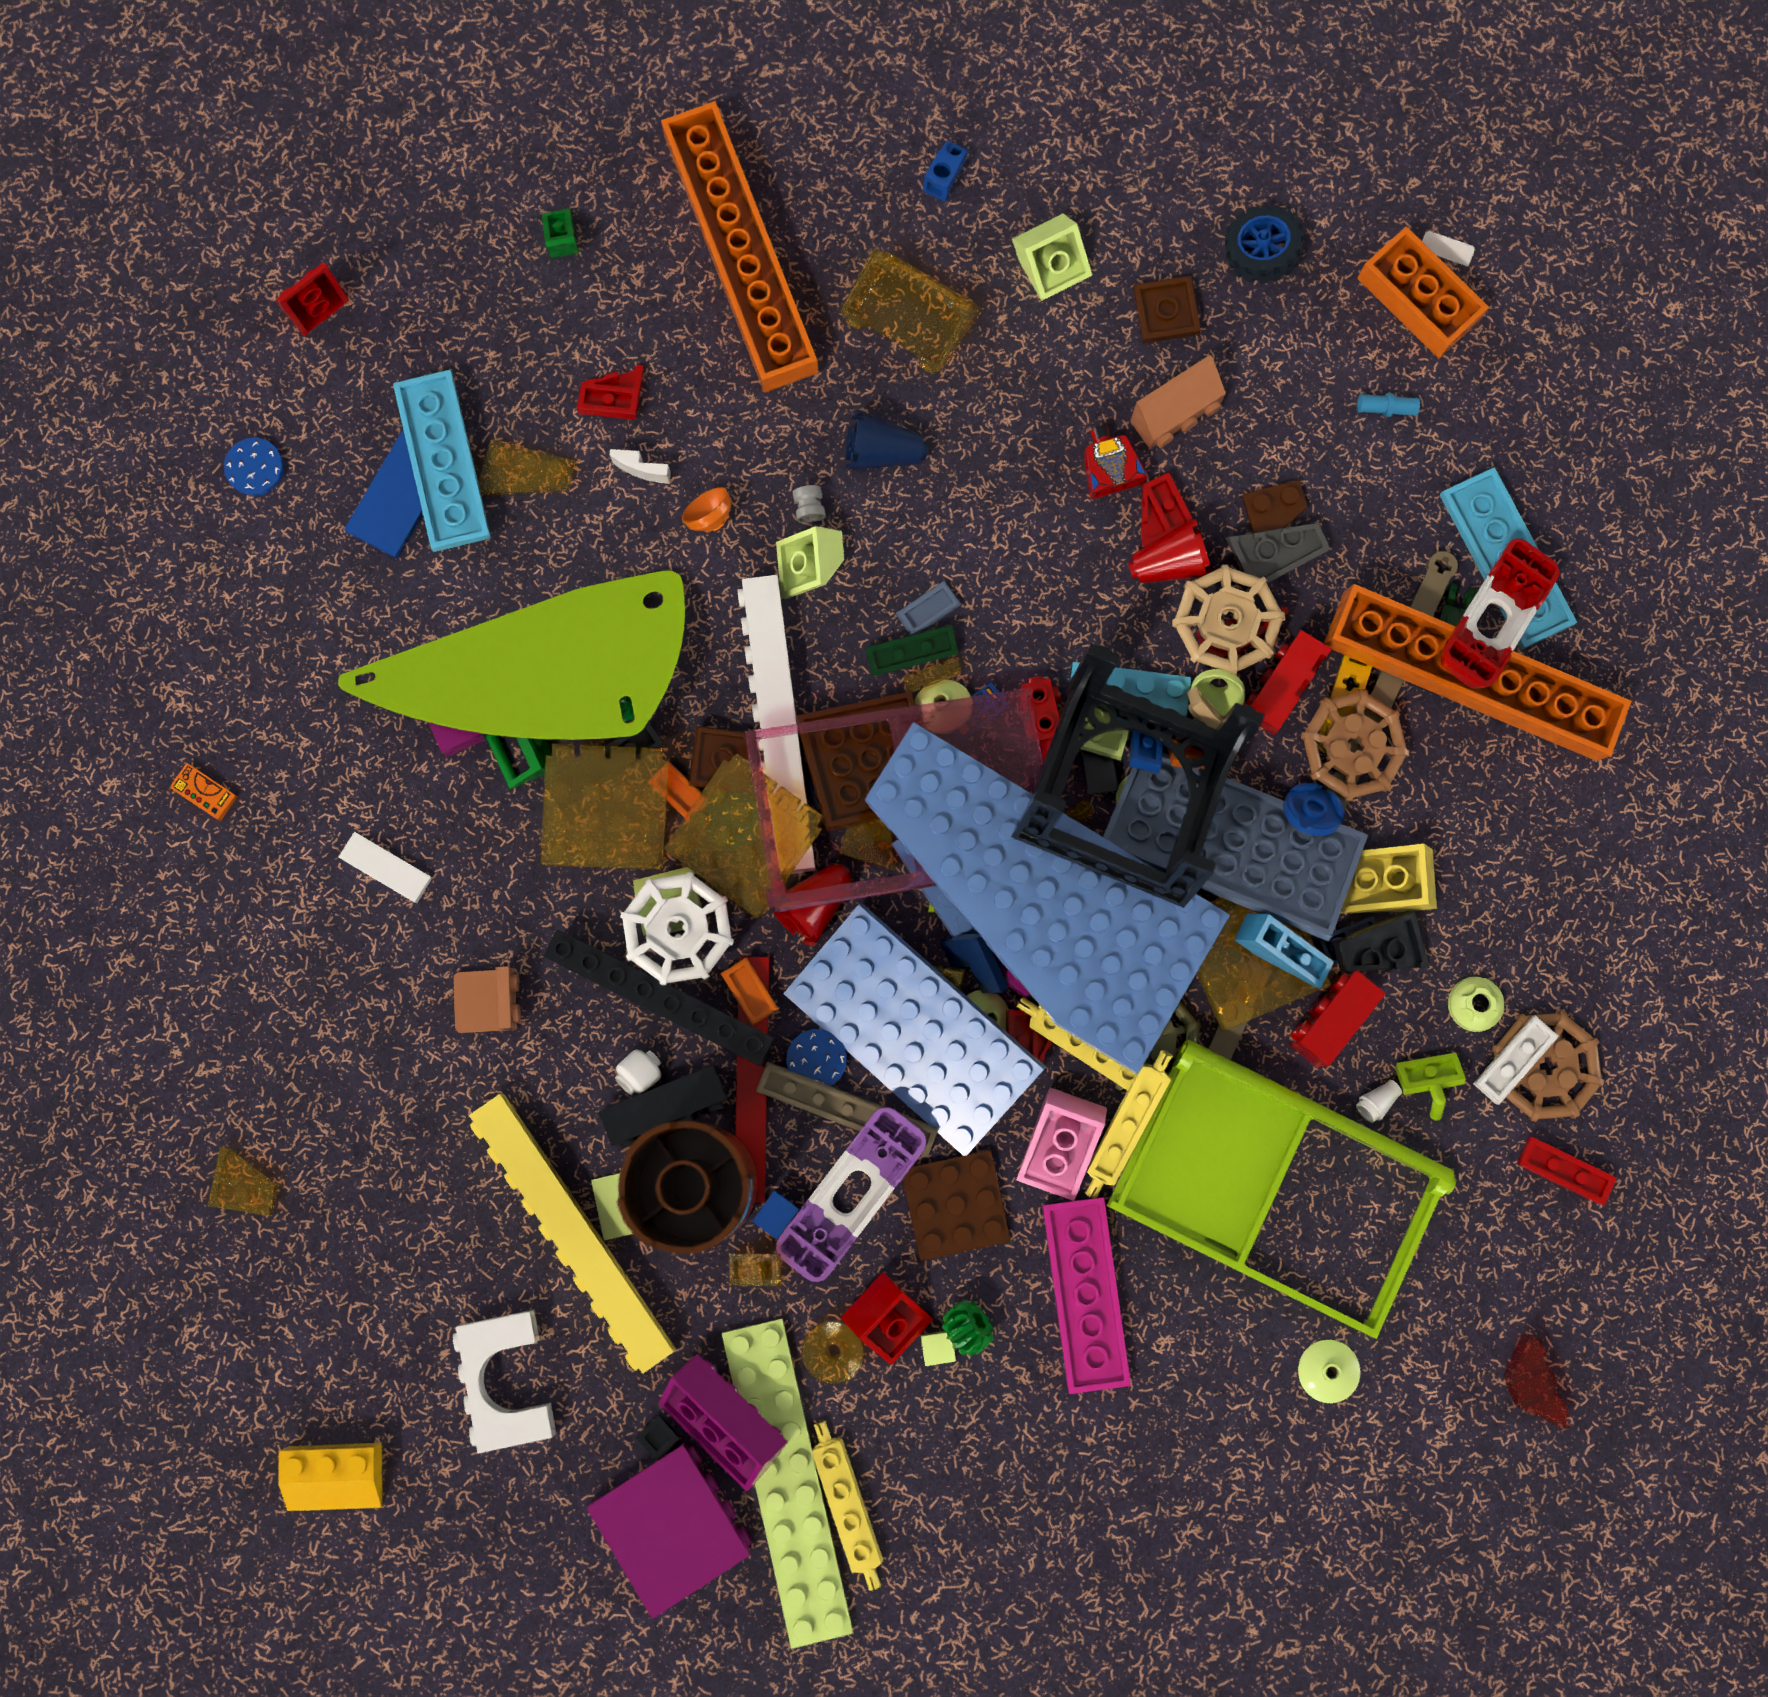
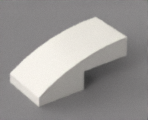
(632, 463)

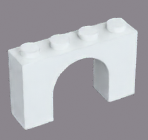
(492, 1424)

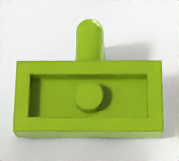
(1431, 1075)

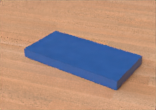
(389, 505)

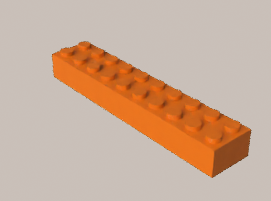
(740, 247)
(1523, 696)

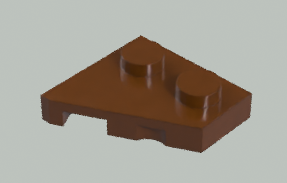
(1274, 506)

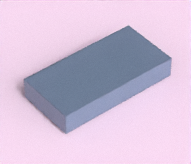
(928, 609)

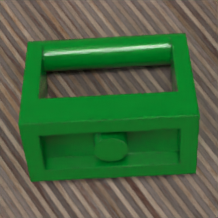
(534, 752)

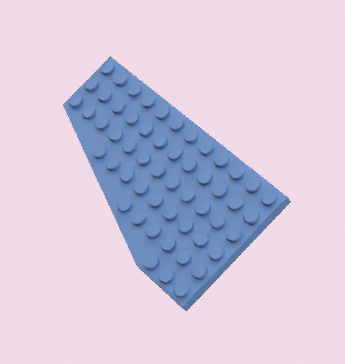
(1082, 944)

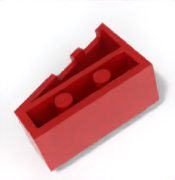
(1287, 680)

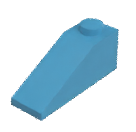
(1283, 948)

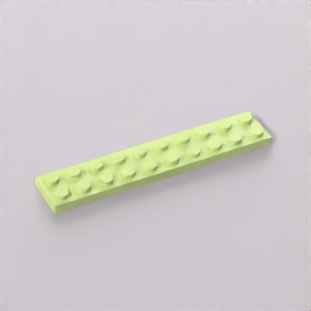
(790, 1489)

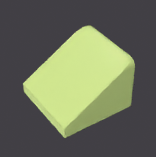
(937, 1348)

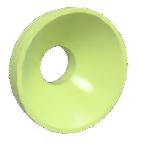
(1223, 697)
(1461, 1005)

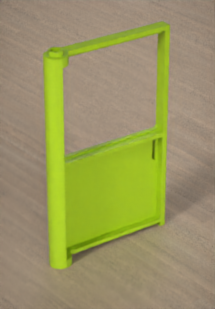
(1220, 1157)

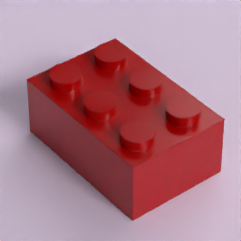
(1335, 1018)

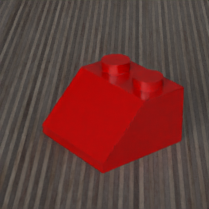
(886, 1318)

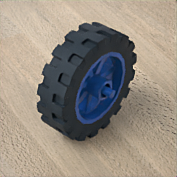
(1260, 224)

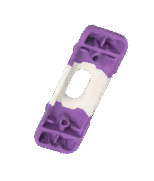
(823, 1234)

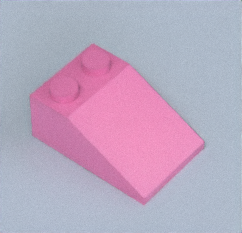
(1062, 1144)

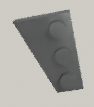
(1277, 550)

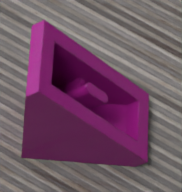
(454, 740)

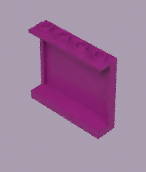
(670, 1529)

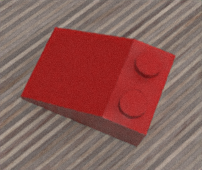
(312, 299)

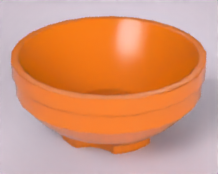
(708, 510)

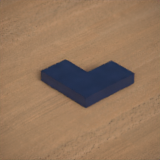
(975, 953)

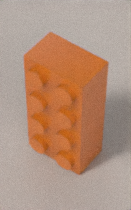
(1422, 292)

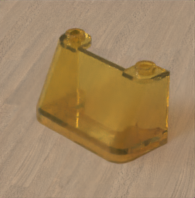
(909, 309)

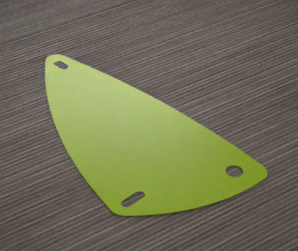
(543, 667)

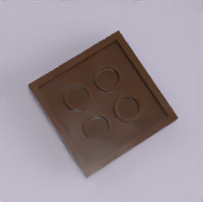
(955, 1205)

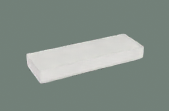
(385, 867)
(1515, 1060)

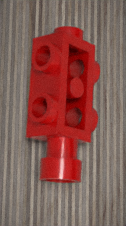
(1044, 709)

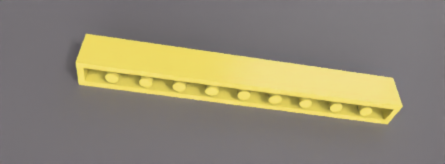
(572, 1232)

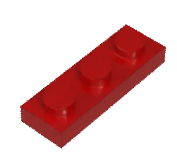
(1566, 1171)

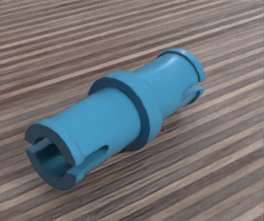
(1388, 404)

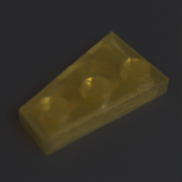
(521, 470)

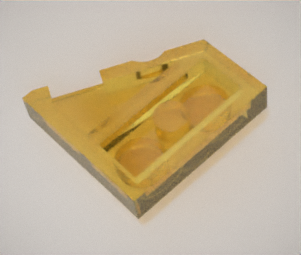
(241, 1185)

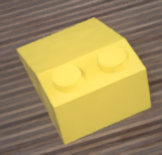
(1393, 881)

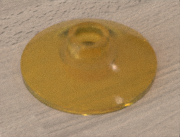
(823, 1364)

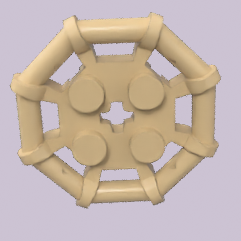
(1213, 627)

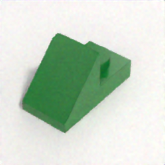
(559, 233)

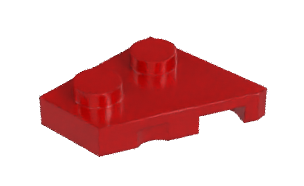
(612, 395)

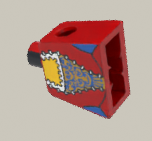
(1111, 464)

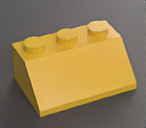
(331, 1476)

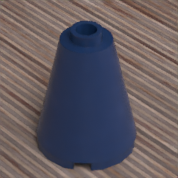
(882, 444)

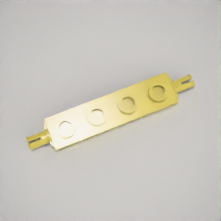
(1043, 1025)
(1128, 1124)
(847, 1505)

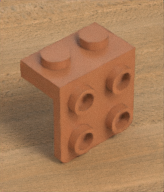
(486, 1000)

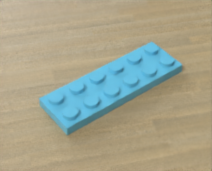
(441, 461)
(1487, 525)

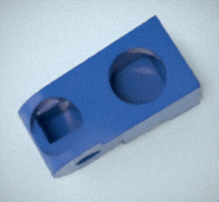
(944, 170)

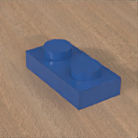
(1145, 752)

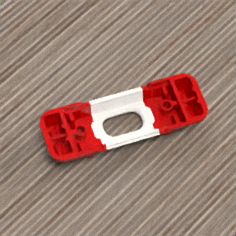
(1519, 586)

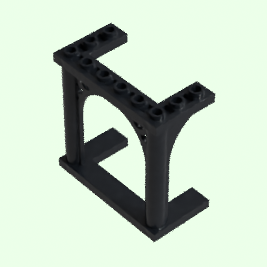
(1220, 746)

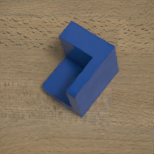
(776, 1214)

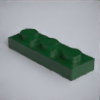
(911, 650)

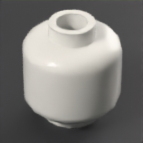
(638, 1072)

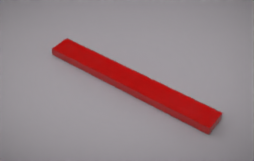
(752, 1105)

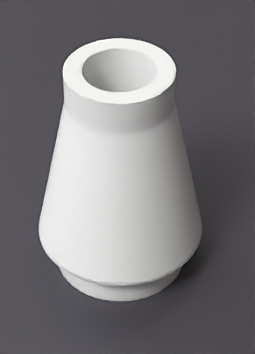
(1378, 1101)

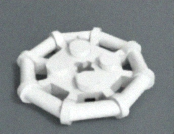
(659, 932)

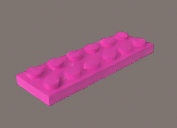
(1086, 1295)

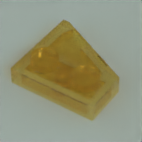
(869, 843)

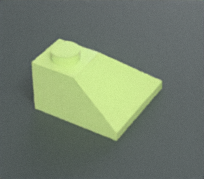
(808, 560)

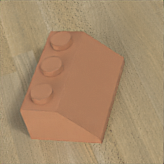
(1179, 403)

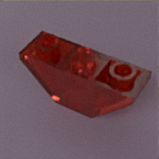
(1533, 1384)

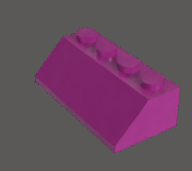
(722, 1421)

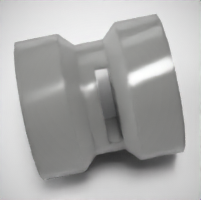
(809, 504)

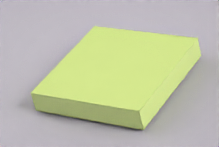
(606, 1199)

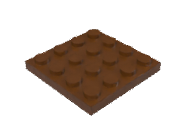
(849, 759)

